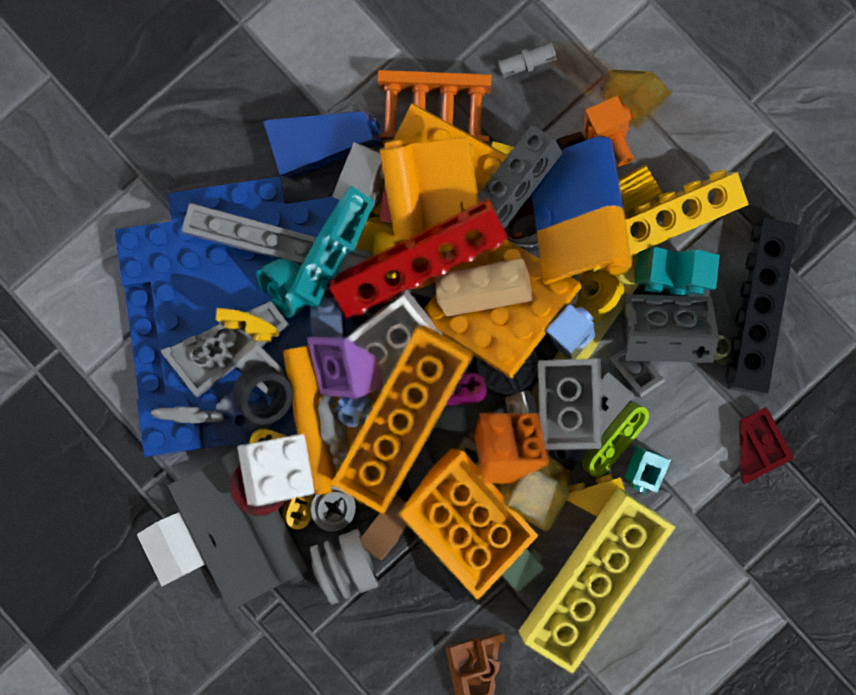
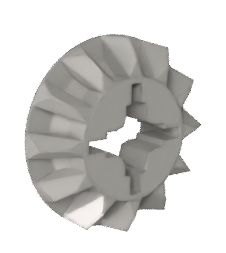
(333, 521)

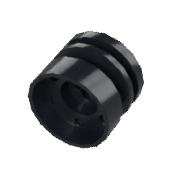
(502, 385)

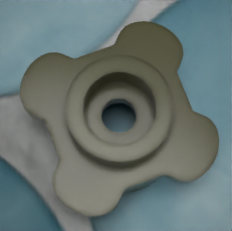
(724, 348)

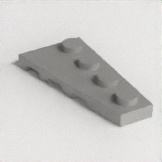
(195, 370)

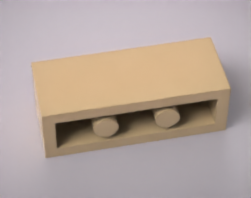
(484, 287)

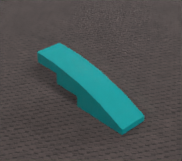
(331, 246)

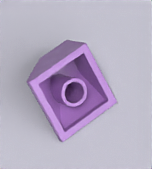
(344, 367)

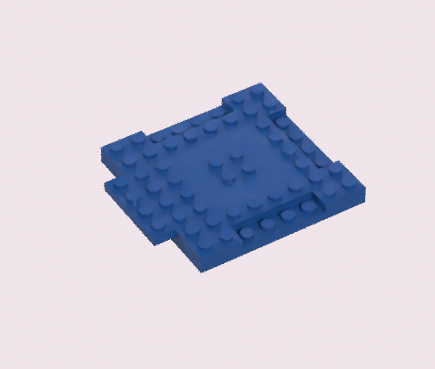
(175, 292)

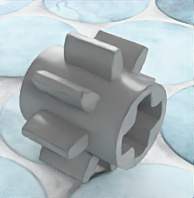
(212, 341)

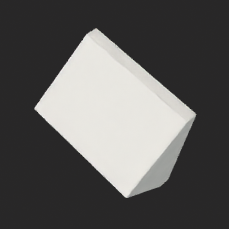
(171, 548)

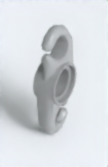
(187, 415)
(333, 430)

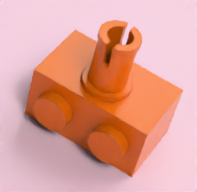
(611, 121)

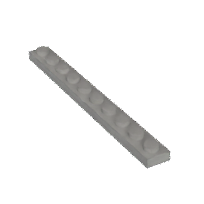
(267, 239)

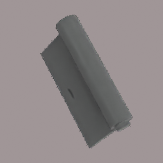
(245, 550)

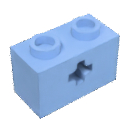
(572, 331)

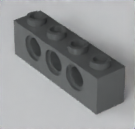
(520, 173)

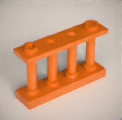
(446, 83)

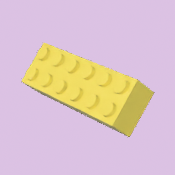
(595, 580)

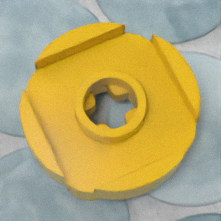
(605, 298)

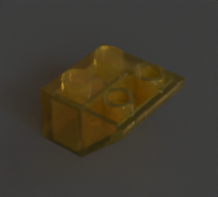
(639, 91)
(539, 494)

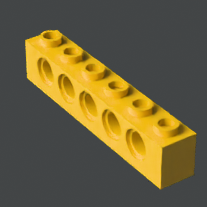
(727, 198)

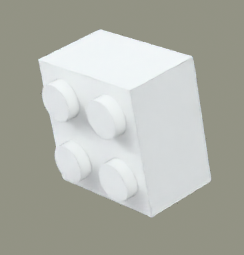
(275, 469)

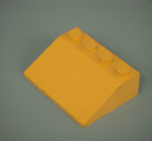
(466, 522)

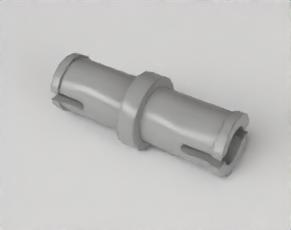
(527, 60)

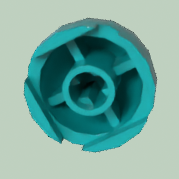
(278, 279)

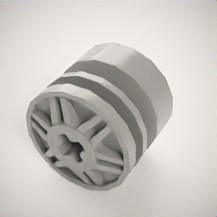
(343, 567)

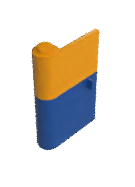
(581, 213)

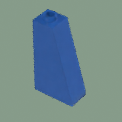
(318, 140)

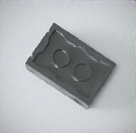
(669, 328)

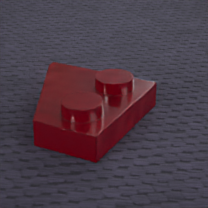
(760, 446)

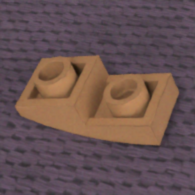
(385, 530)

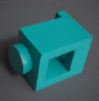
(654, 472)

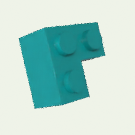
(677, 272)

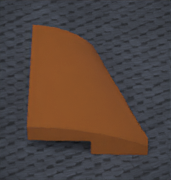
(475, 664)

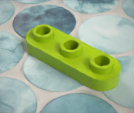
(616, 439)

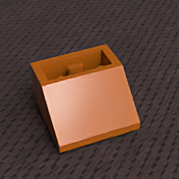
(509, 446)

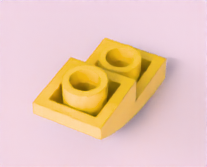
(256, 327)

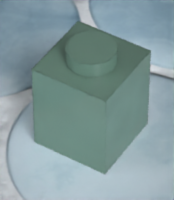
(523, 569)

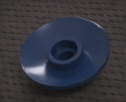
(229, 429)

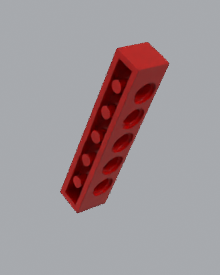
(426, 245)

